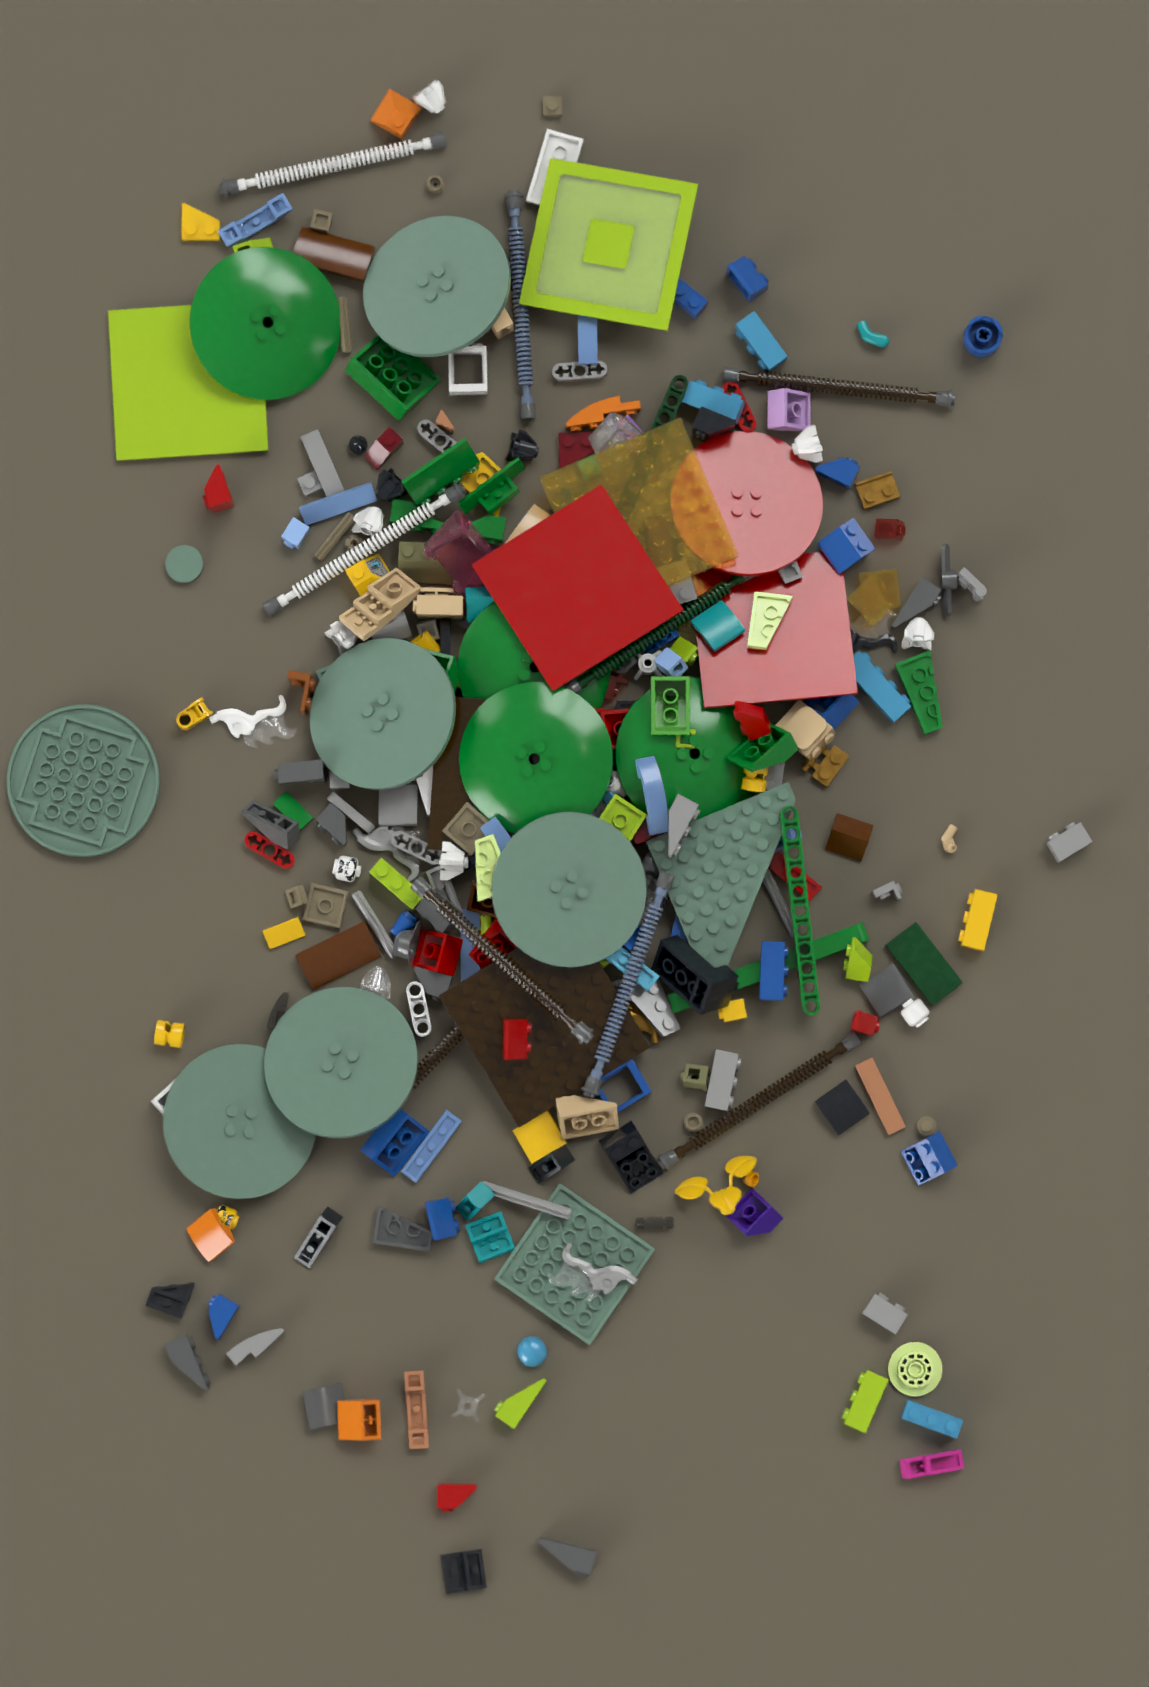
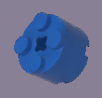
(985, 326)

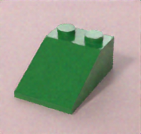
(764, 750)

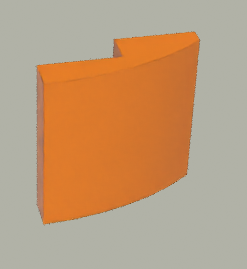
(210, 1235)

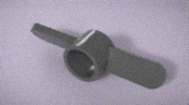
(948, 581)

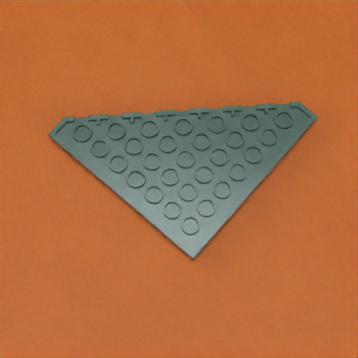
(722, 870)

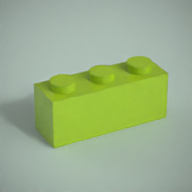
(395, 883)
(864, 1400)

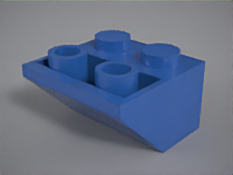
(929, 1158)

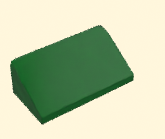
(291, 808)

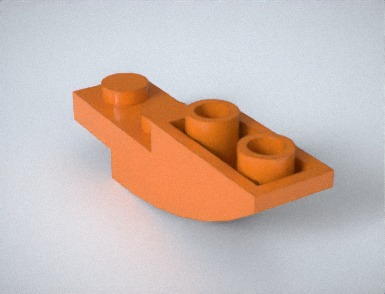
(594, 414)

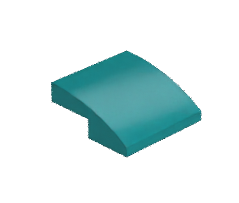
(717, 625)
(490, 1237)

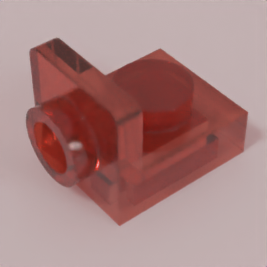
(889, 529)
(612, 689)

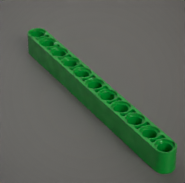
(796, 920)
(823, 947)

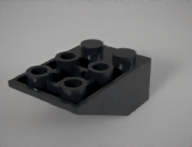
(631, 1157)

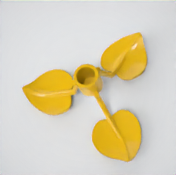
(724, 1199)

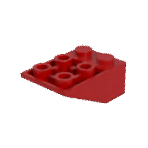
(497, 935)

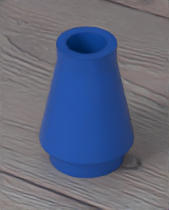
(404, 922)

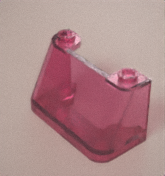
(457, 547)

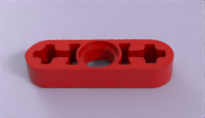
(750, 417)
(260, 838)

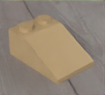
(585, 1116)

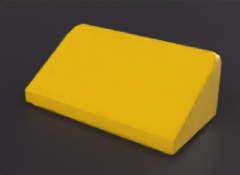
(284, 933)

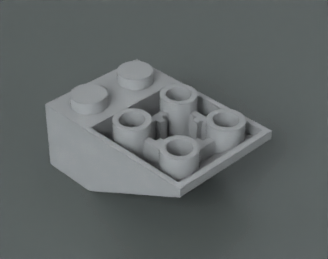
(679, 817)

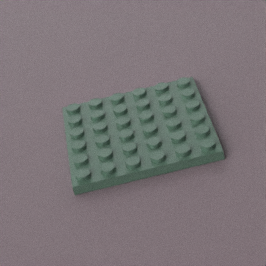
(594, 1240)

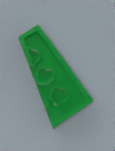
(920, 687)

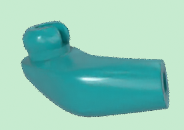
(870, 337)

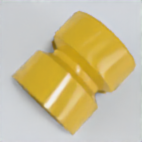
(755, 780)
(169, 1034)

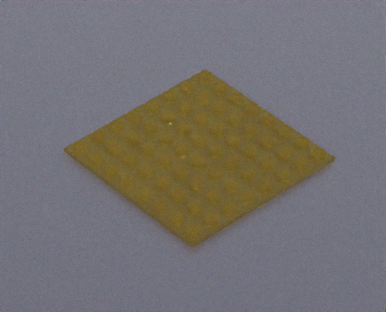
(659, 495)

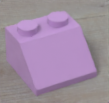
(788, 410)

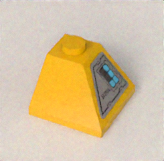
(366, 572)

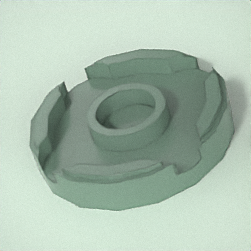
(184, 564)

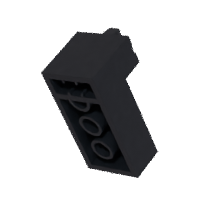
(693, 976)

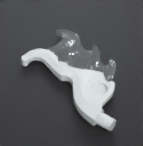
(258, 726)

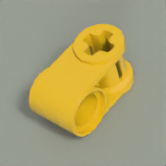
(194, 714)

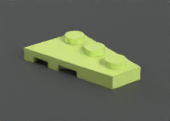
(766, 616)
(486, 856)

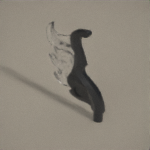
(870, 636)

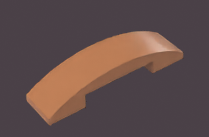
(416, 1409)

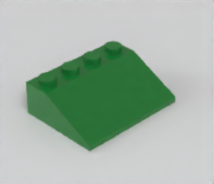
(392, 377)
(441, 472)

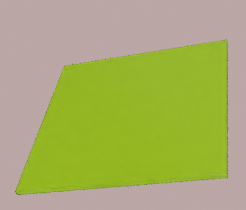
(167, 398)

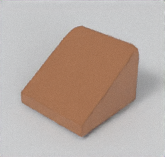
(443, 422)

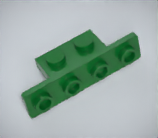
(496, 490)

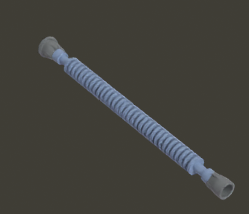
(521, 321)
(594, 1081)

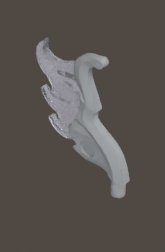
(381, 841)
(587, 1279)

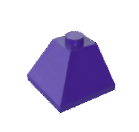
(754, 1215)

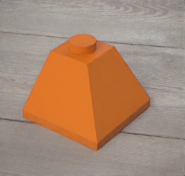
(396, 114)

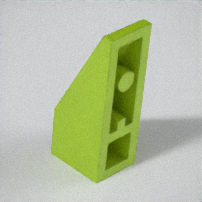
(515, 1406)

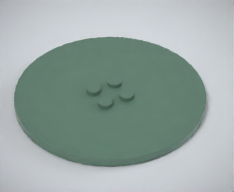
(437, 286)
(382, 713)
(83, 780)
(568, 889)
(341, 1062)
(229, 1129)

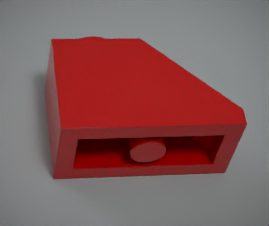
(865, 1023)
(453, 1495)

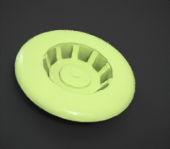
(915, 1369)

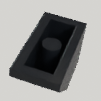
(551, 1163)

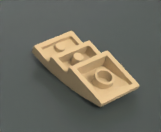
(380, 604)

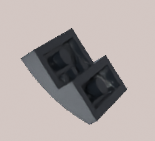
(842, 1107)
(463, 1571)

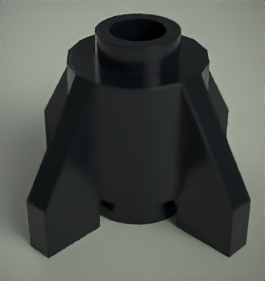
(522, 447)
(389, 486)

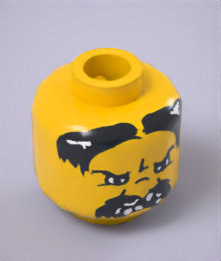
(228, 1216)

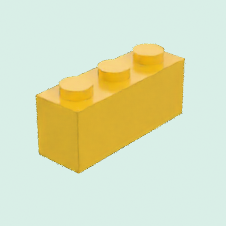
(977, 919)

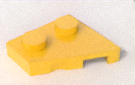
(198, 225)

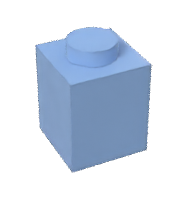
(295, 533)
(670, 663)

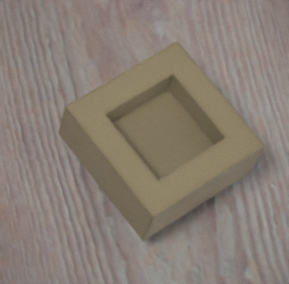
(552, 106)
(321, 220)
(296, 896)

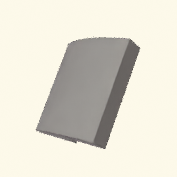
(398, 806)

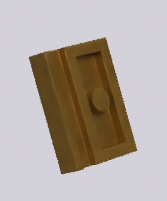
(877, 490)

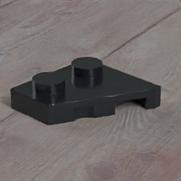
(170, 1299)

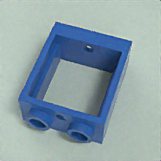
(638, 1077)

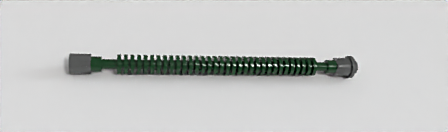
(652, 636)

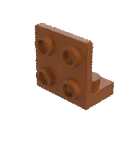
(299, 680)

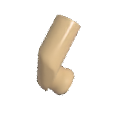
(947, 839)

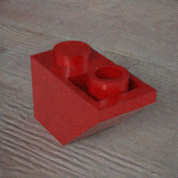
(753, 720)

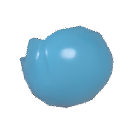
(531, 1351)

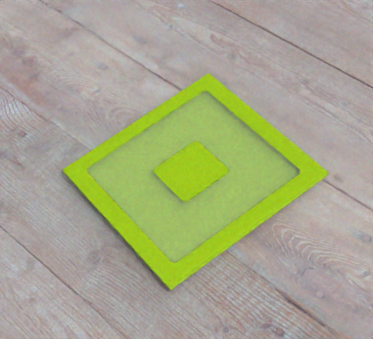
(608, 244)

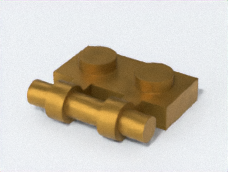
(829, 766)

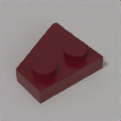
(574, 447)

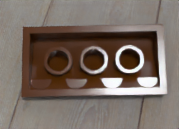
(334, 254)
(338, 955)

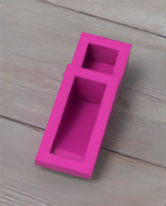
(931, 1464)

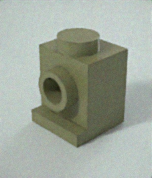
(698, 1071)

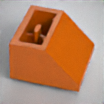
(359, 1419)

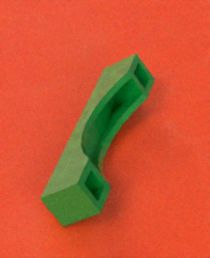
(489, 526)

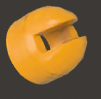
(751, 1179)

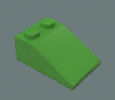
(670, 705)

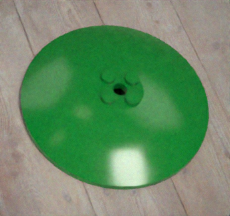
(230, 329)
(496, 659)
(530, 720)
(707, 780)

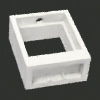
(469, 389)

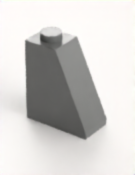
(301, 772)

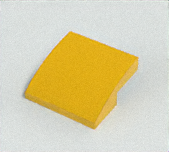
(539, 1136)

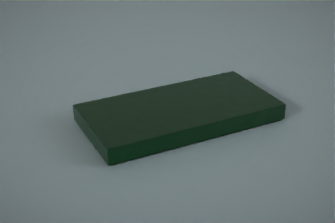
(924, 963)

